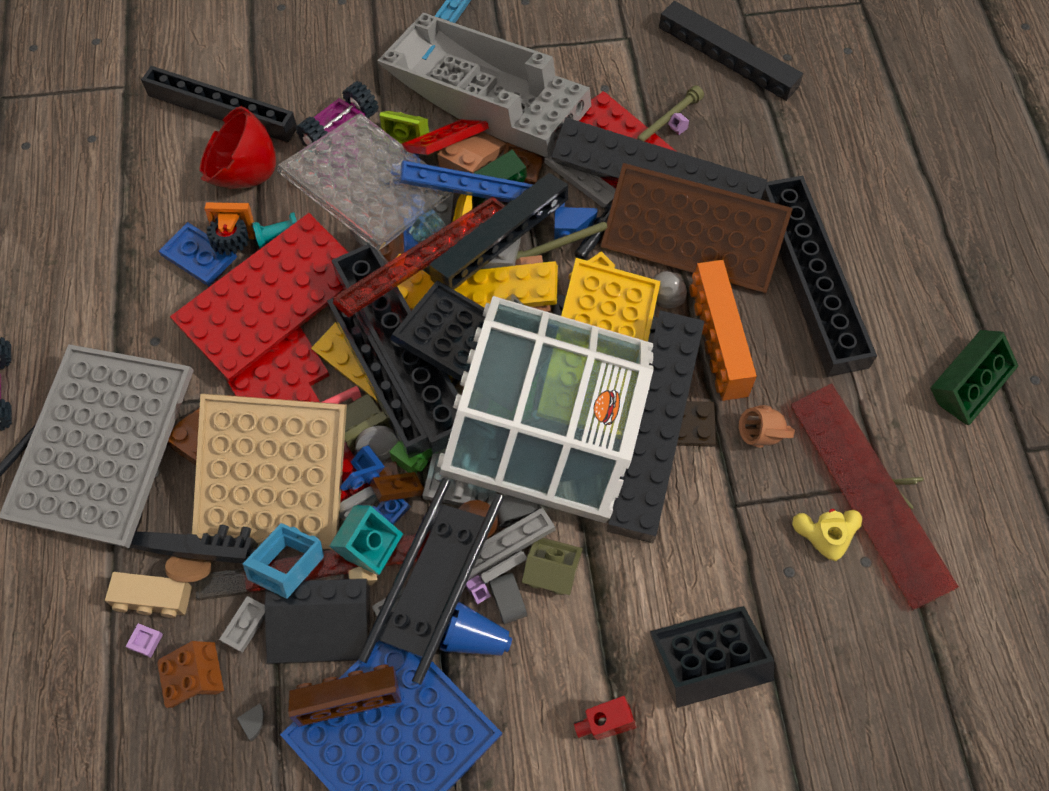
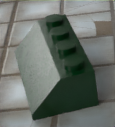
(975, 375)

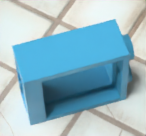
(283, 584)

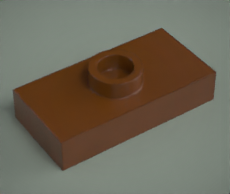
(397, 486)

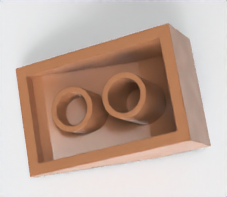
(471, 153)

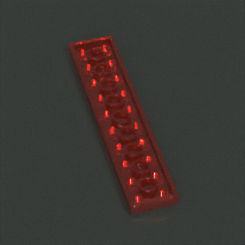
(875, 496)

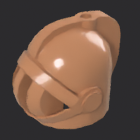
(770, 426)

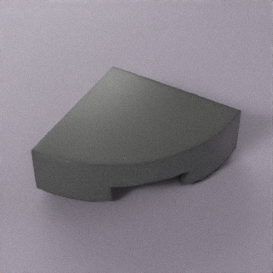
(252, 721)

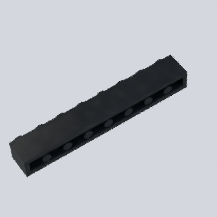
(730, 50)
(215, 101)
(499, 232)
(381, 381)

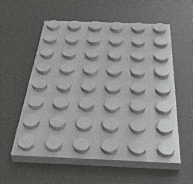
(97, 445)

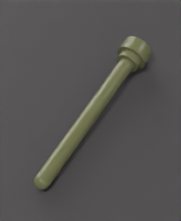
(693, 95)
(563, 240)

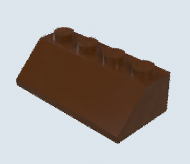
(344, 696)

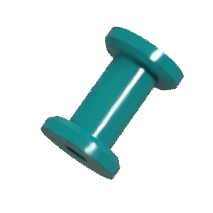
(268, 233)

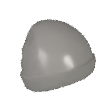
(671, 290)

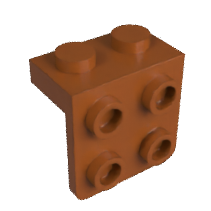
(190, 672)

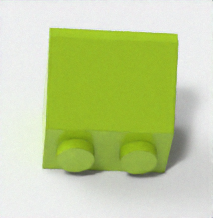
(403, 126)

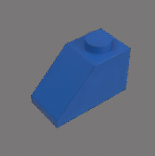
(572, 220)

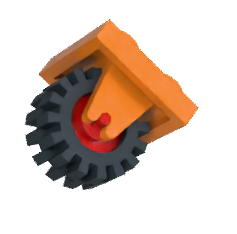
(229, 226)

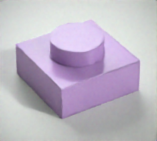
(144, 640)

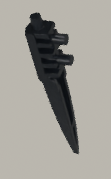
(211, 548)

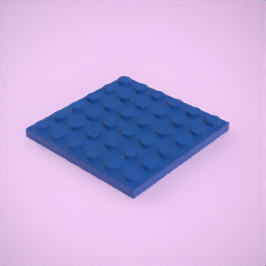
(400, 746)

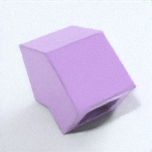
(678, 123)
(477, 589)

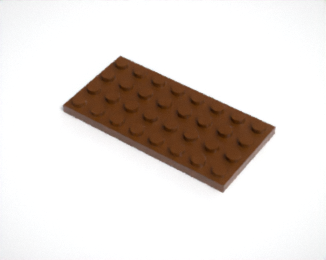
(695, 223)

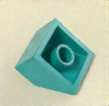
(366, 539)

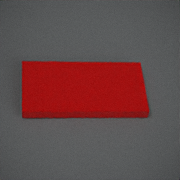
(445, 136)

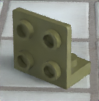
(360, 416)

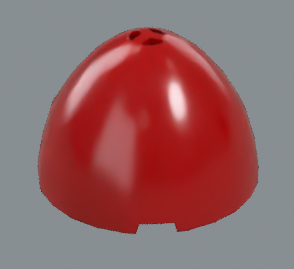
(239, 152)

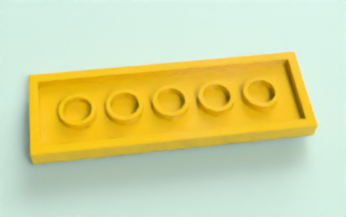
(530, 283)

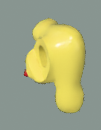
(831, 533)

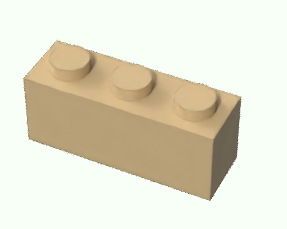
(148, 594)

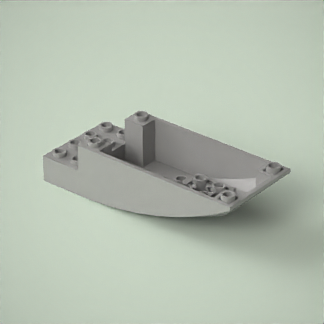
(487, 81)

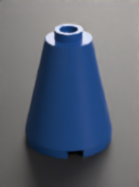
(474, 634)

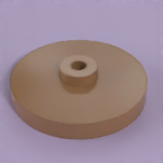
(187, 569)

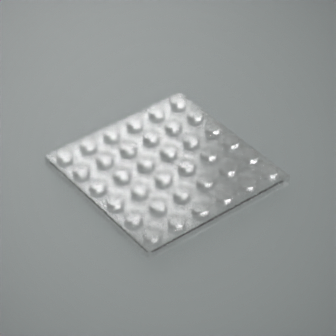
(358, 180)

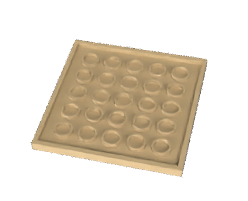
(268, 466)

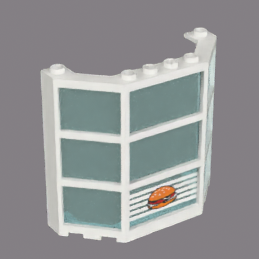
(548, 410)

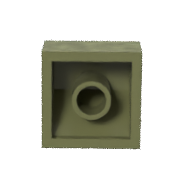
(552, 566)

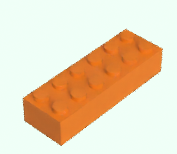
(722, 331)

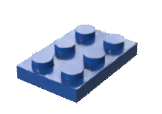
(193, 254)

